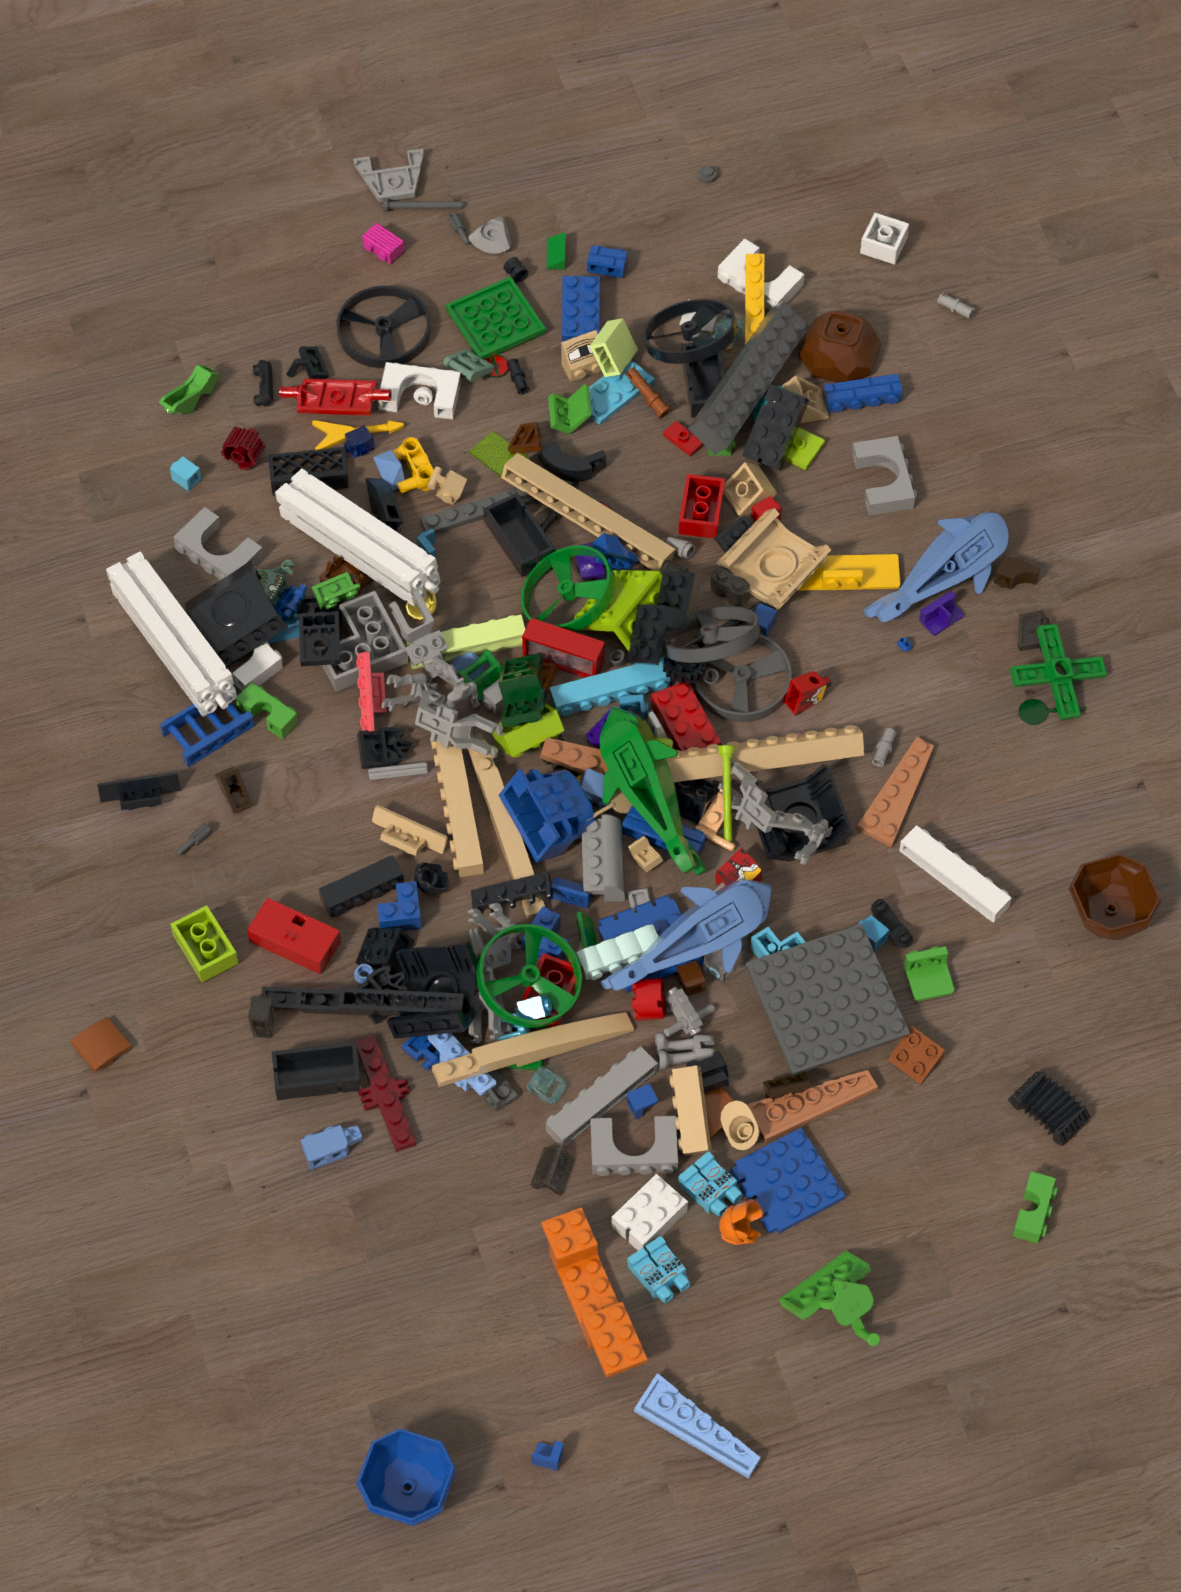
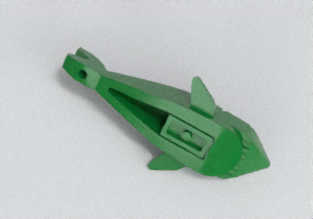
(641, 772)

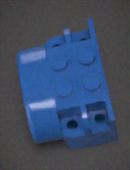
(547, 810)

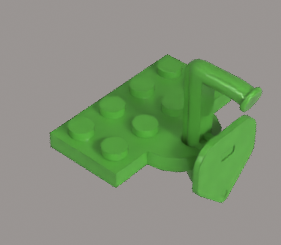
(835, 1289)

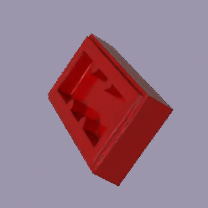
(683, 438)

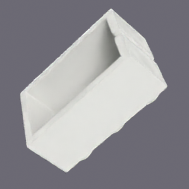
(649, 1213)

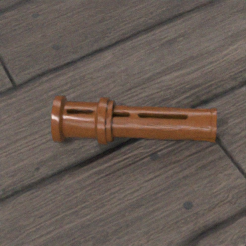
(653, 399)

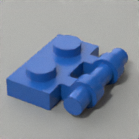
(289, 600)
(420, 1047)

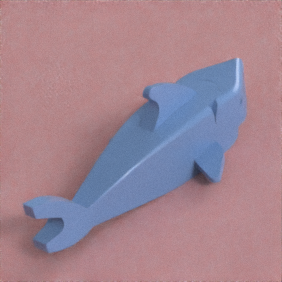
(711, 924)

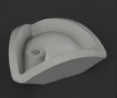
(492, 236)

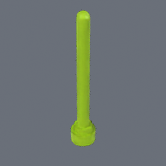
(726, 753)

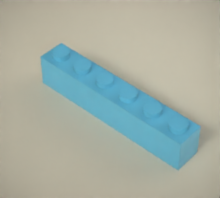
(607, 687)

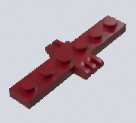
(384, 1093)

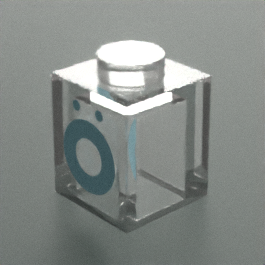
(714, 966)

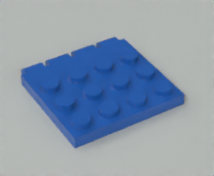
(661, 917)
(787, 1181)

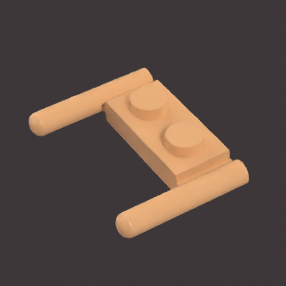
(713, 821)

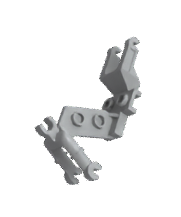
(427, 648)
(439, 718)
(754, 812)
(496, 956)

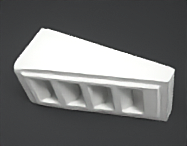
(655, 726)

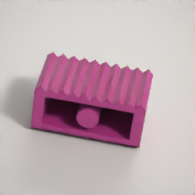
(383, 243)

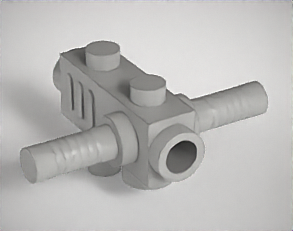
(687, 1017)

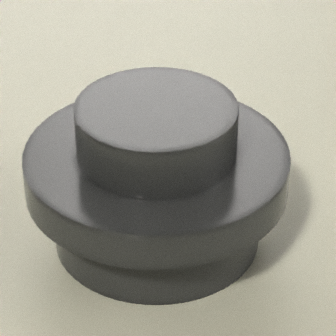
(707, 174)

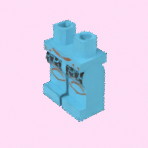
(709, 1185)
(658, 1270)

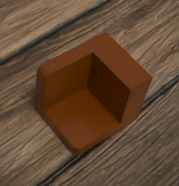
(691, 978)

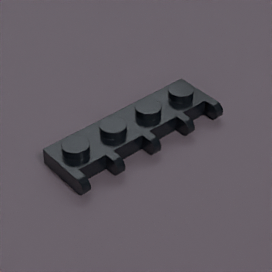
(513, 891)

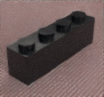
(361, 886)

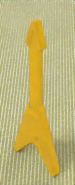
(336, 432)

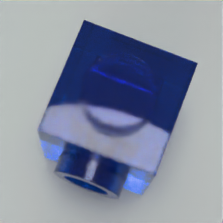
(359, 442)

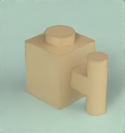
(449, 486)

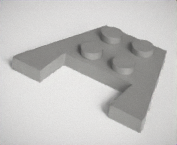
(393, 182)

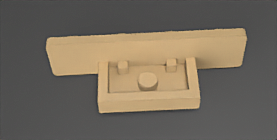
(407, 833)

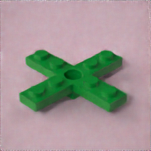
(1046, 673)

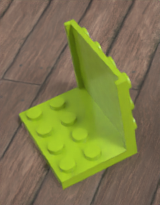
(631, 589)

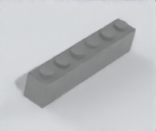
(601, 1096)

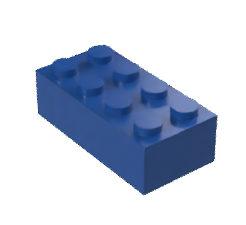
(580, 305)

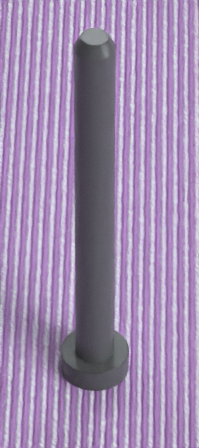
(422, 205)

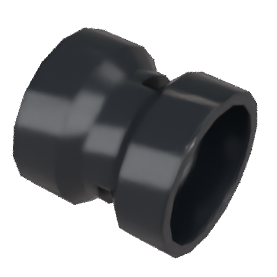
(516, 269)

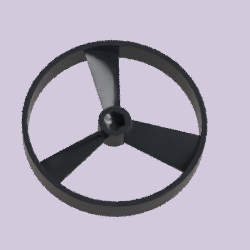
(407, 311)
(691, 330)

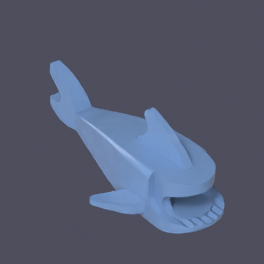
(955, 555)

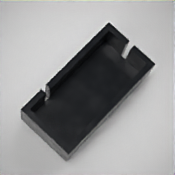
(701, 378)
(775, 427)
(519, 538)
(316, 1070)

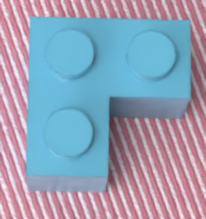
(767, 943)

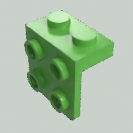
(571, 412)
(335, 590)
(928, 973)

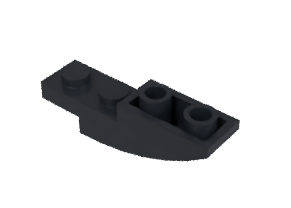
(384, 503)

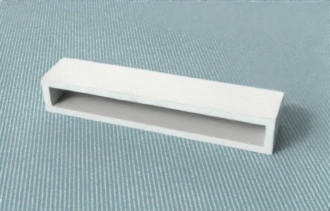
(955, 874)

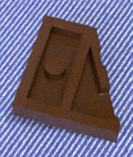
(526, 439)

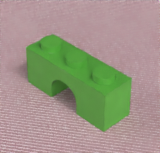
(257, 700)
(1030, 1223)

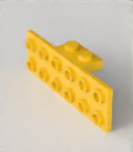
(855, 573)

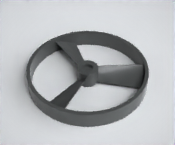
(737, 637)
(742, 675)

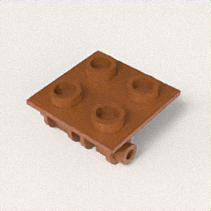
(916, 1055)

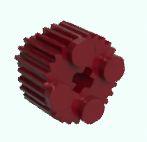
(243, 447)

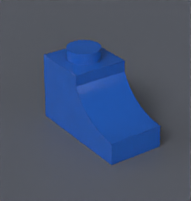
(614, 552)

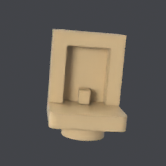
(644, 854)

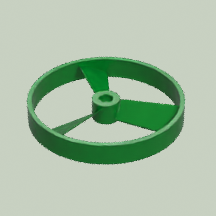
(560, 561)
(530, 976)

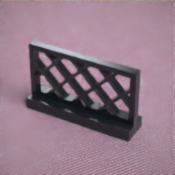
(333, 478)

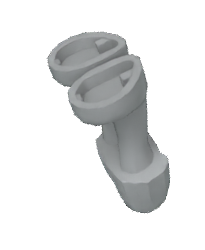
(699, 1044)

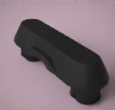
(265, 394)
(888, 918)

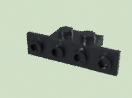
(139, 791)

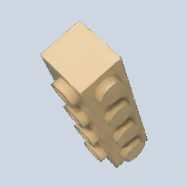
(691, 1109)

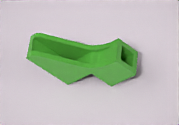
(185, 397)

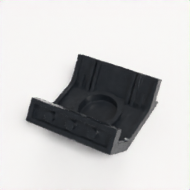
(235, 614)
(815, 799)
(443, 970)

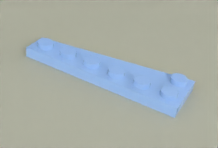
(681, 1417)

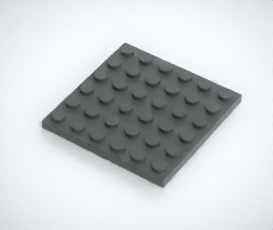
(827, 999)

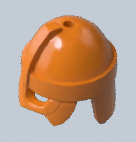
(736, 1223)

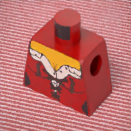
(806, 691)
(737, 868)

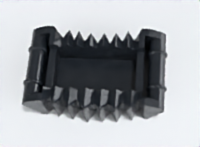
(1050, 1106)

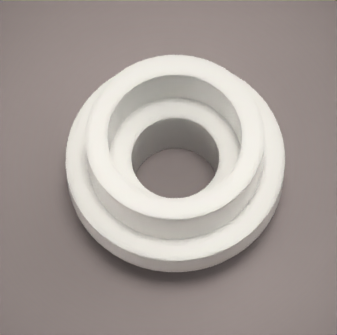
(423, 395)

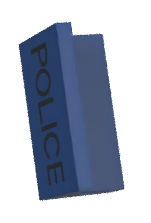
(570, 893)

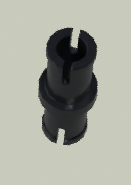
(517, 376)

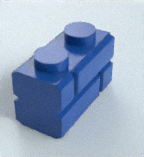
(607, 261)

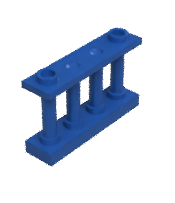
(210, 742)

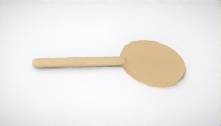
(619, 804)

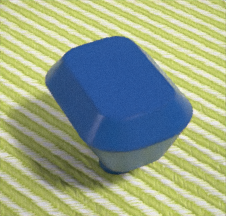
(904, 644)

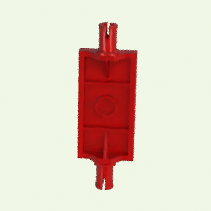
(336, 396)

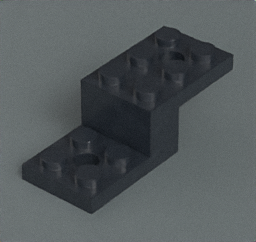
(654, 620)
(319, 630)

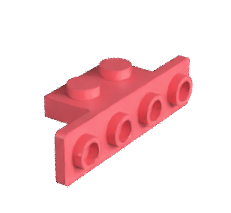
(371, 692)

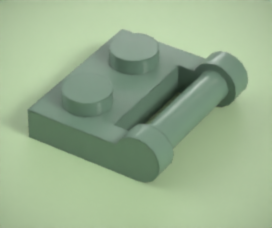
(468, 364)

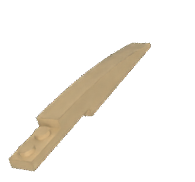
(505, 829)
(532, 1047)

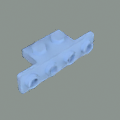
(450, 1049)

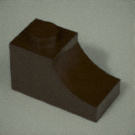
(1015, 572)
(233, 789)

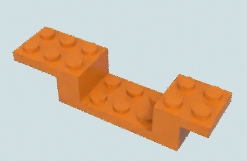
(591, 1294)

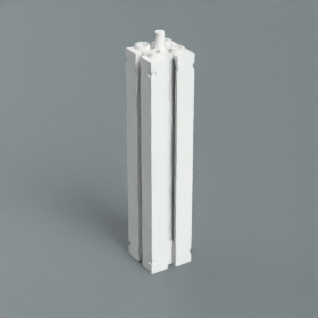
(358, 537)
(172, 634)

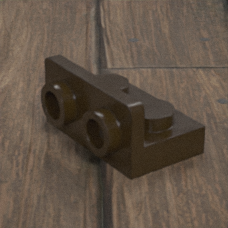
(789, 1084)

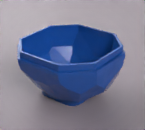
(405, 1461)

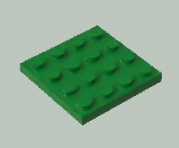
(495, 318)

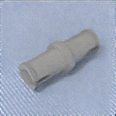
(956, 305)
(884, 747)

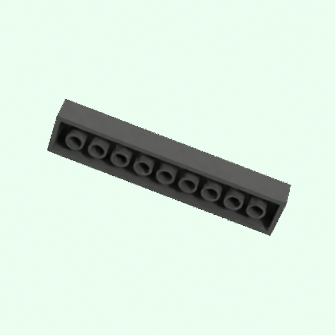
(748, 377)

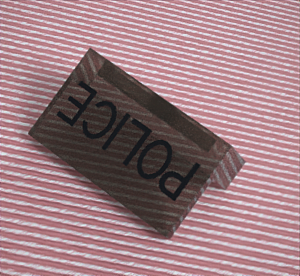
(552, 1169)

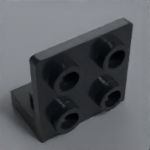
(694, 797)
(382, 945)

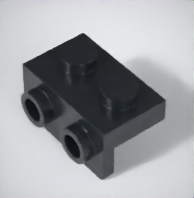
(731, 534)

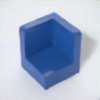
(766, 618)
(641, 1099)
(548, 1455)

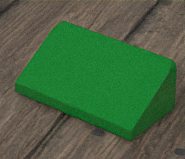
(556, 251)
(586, 930)

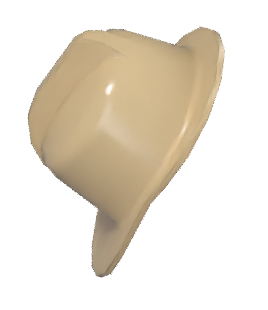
(739, 1125)

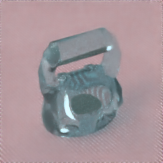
(542, 1082)

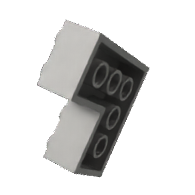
(369, 632)

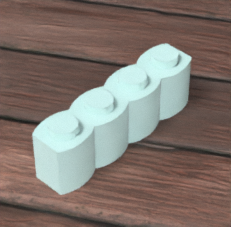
(615, 952)

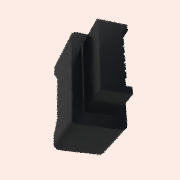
(713, 1072)

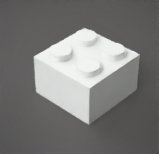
(884, 238)

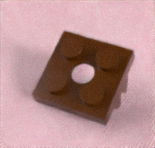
(341, 566)

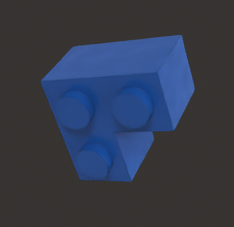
(405, 912)
(552, 921)

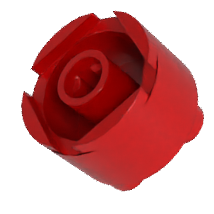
(649, 999)

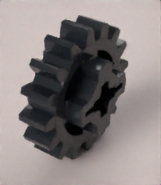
(684, 671)

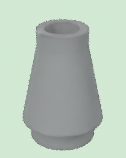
(683, 548)

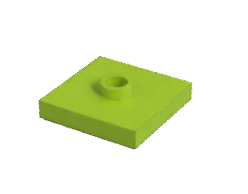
(804, 448)

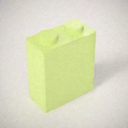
(613, 347)

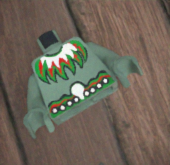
(275, 580)

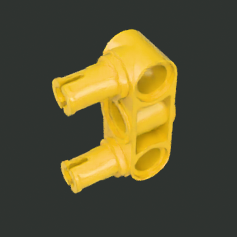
(417, 463)

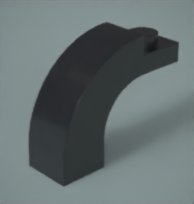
(568, 467)

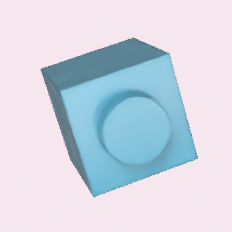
(185, 473)

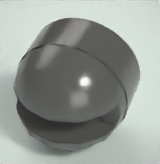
(617, 657)
(714, 675)

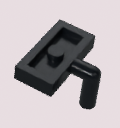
(312, 361)

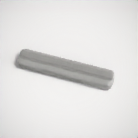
(397, 770)

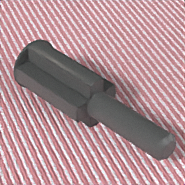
(458, 226)
(195, 838)

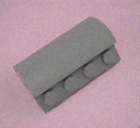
(604, 859)

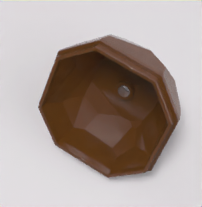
(840, 347)
(1119, 885)

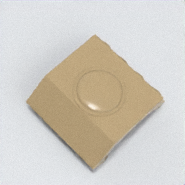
(773, 560)

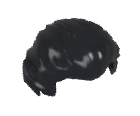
(431, 878)

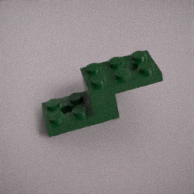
(522, 690)

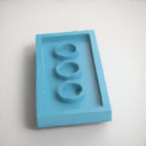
(614, 393)

